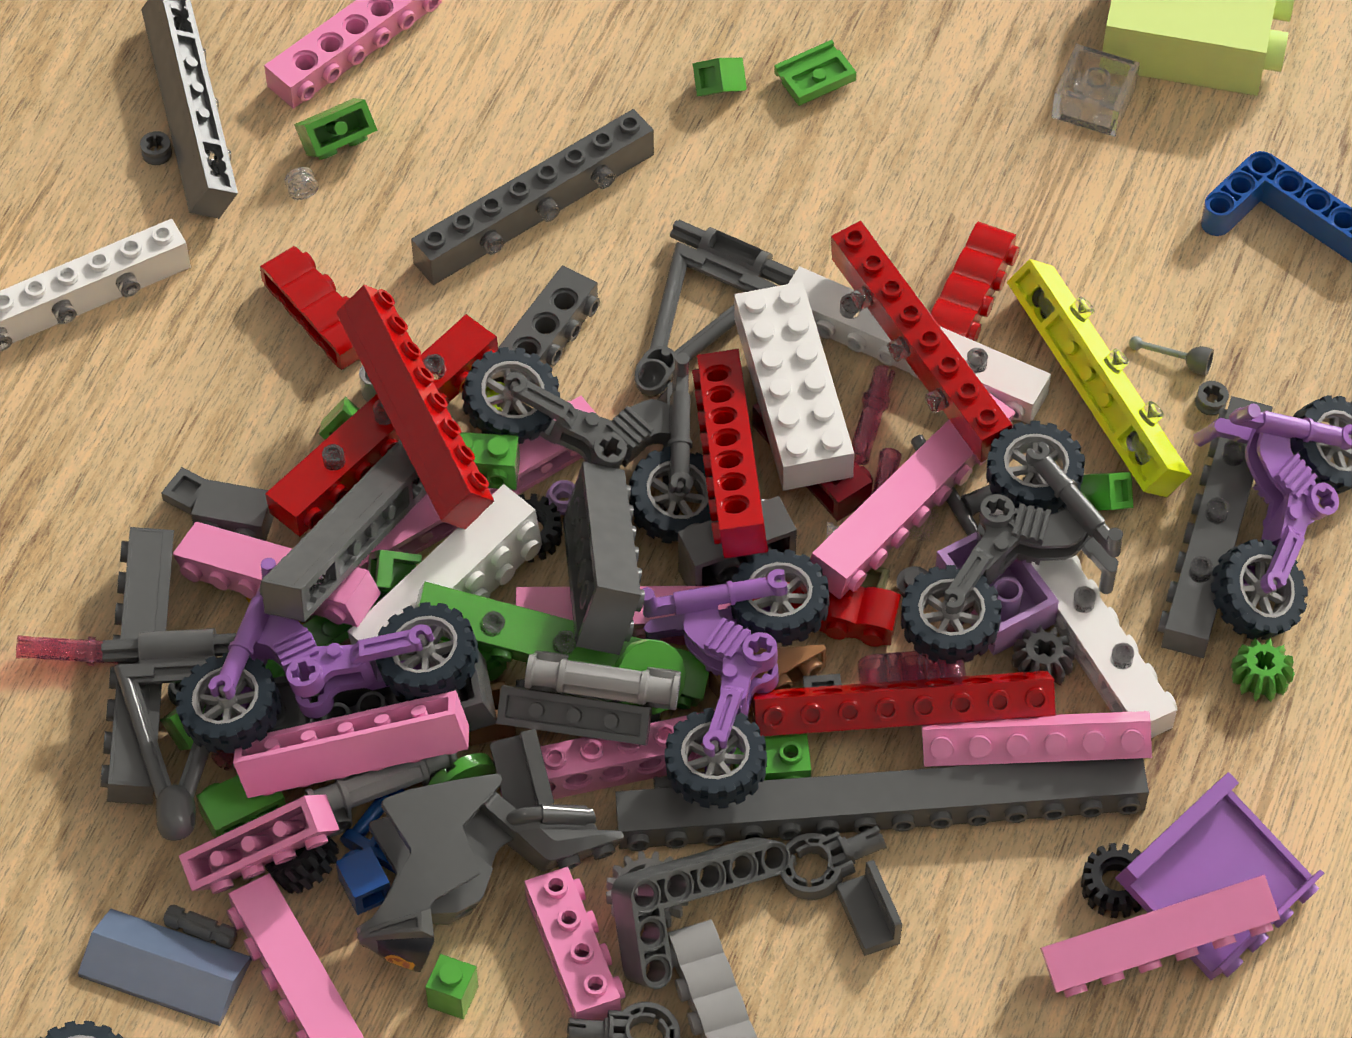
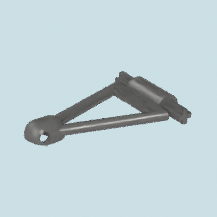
(719, 258)
(165, 659)

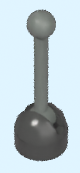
(1197, 359)

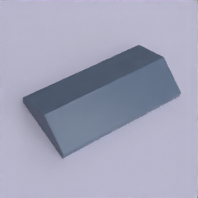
(163, 966)

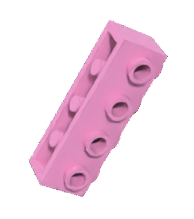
(259, 843)
(573, 946)

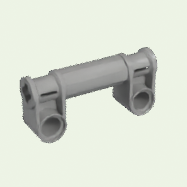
(557, 674)
(371, 785)

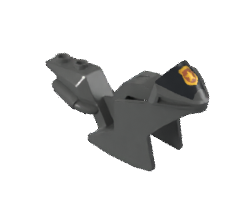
(444, 852)

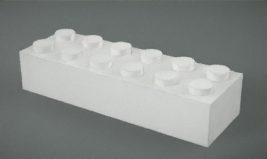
(793, 386)
(466, 560)

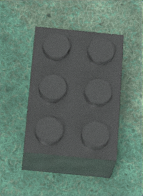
(704, 562)

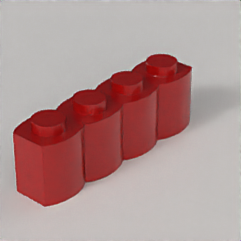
(974, 280)
(310, 301)
(862, 614)

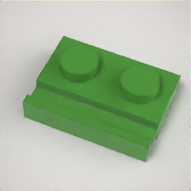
(815, 72)

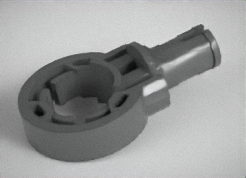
(839, 854)
(621, 1022)

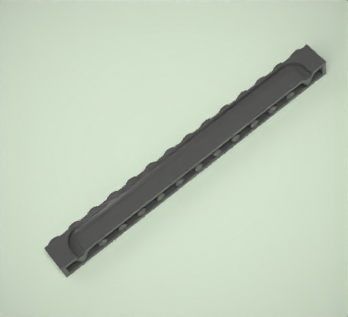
(887, 800)

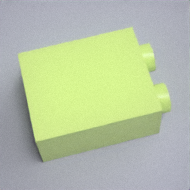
(1200, 40)

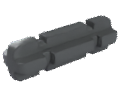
(200, 926)

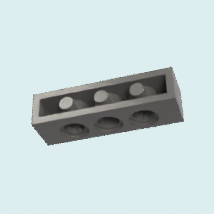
(545, 315)

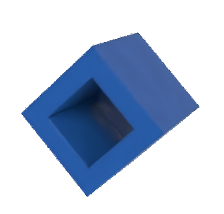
(362, 879)

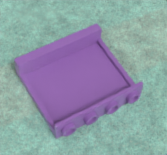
(1211, 849)

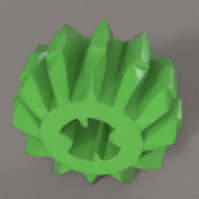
(1262, 669)

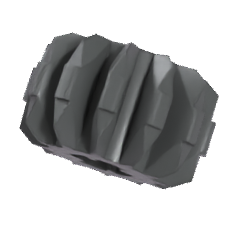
(1044, 653)

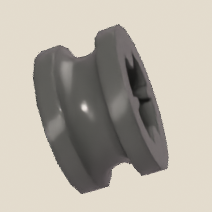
(156, 139)
(1204, 391)

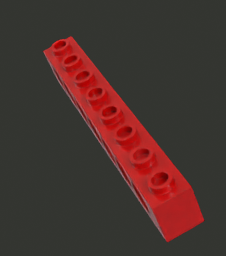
(730, 454)
(904, 703)

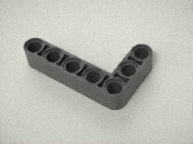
(685, 886)

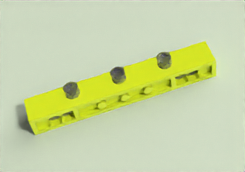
(1100, 378)

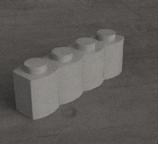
(708, 983)

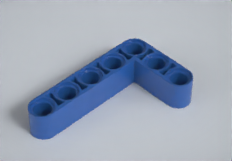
(1287, 192)

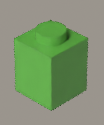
(452, 986)

